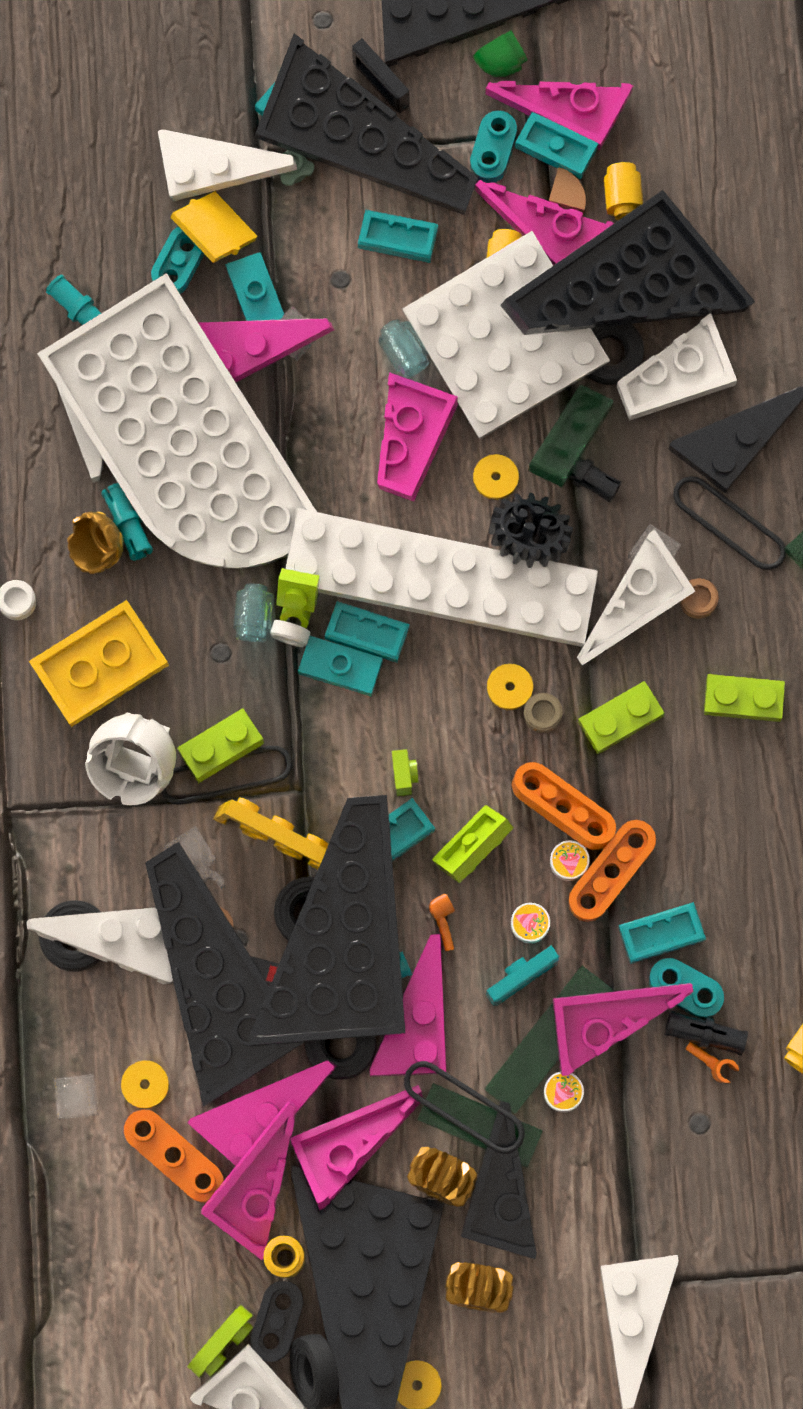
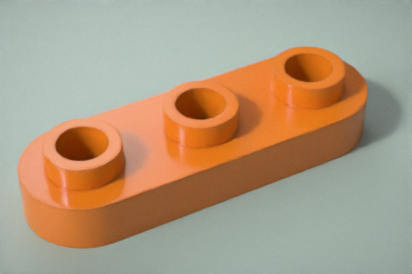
(555, 791)
(617, 854)
(159, 1142)

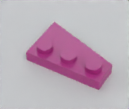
(413, 432)

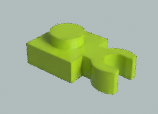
(297, 595)

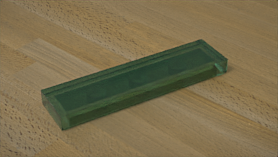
(539, 1048)

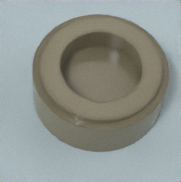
(543, 713)

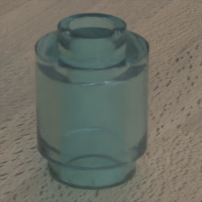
(403, 348)
(253, 613)

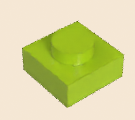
(404, 772)

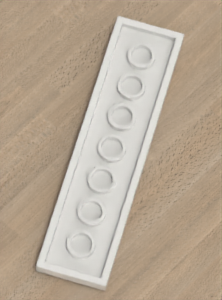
(442, 578)

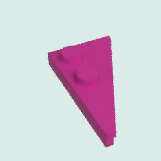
(580, 107)
(556, 228)
(256, 344)
(423, 1021)
(597, 1021)
(240, 1122)
(341, 1147)
(248, 1195)

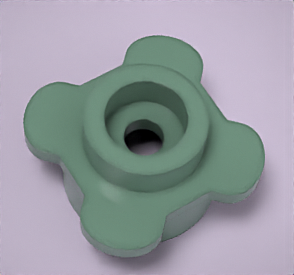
(304, 169)

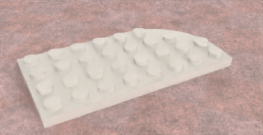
(178, 431)

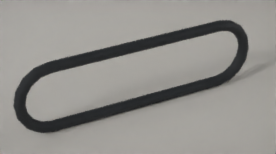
(737, 509)
(238, 788)
(514, 1119)

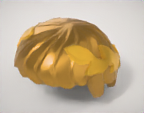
(95, 542)

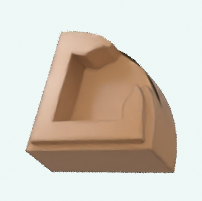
(568, 191)

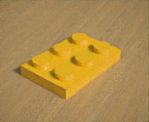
(99, 663)

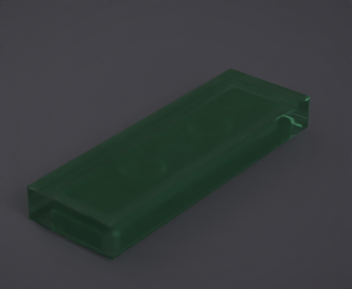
(570, 435)
(476, 1117)

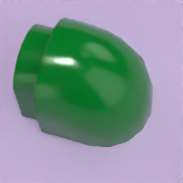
(501, 56)

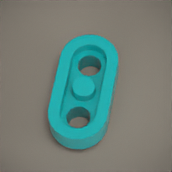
(494, 145)
(176, 261)
(699, 981)

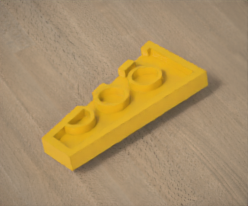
(277, 829)

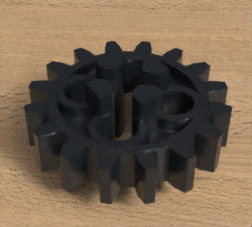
(516, 536)

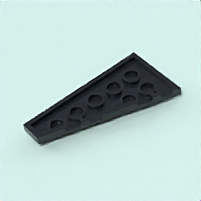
(419, 25)
(347, 127)
(212, 977)

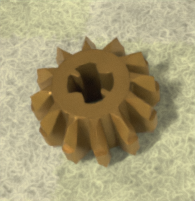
(442, 1176)
(479, 1287)

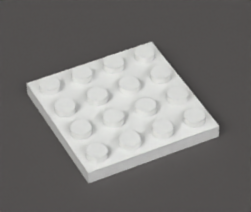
(485, 354)

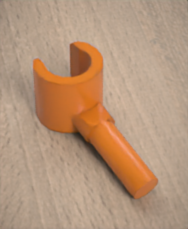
(439, 909)
(712, 1062)

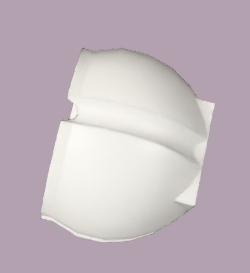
(126, 772)

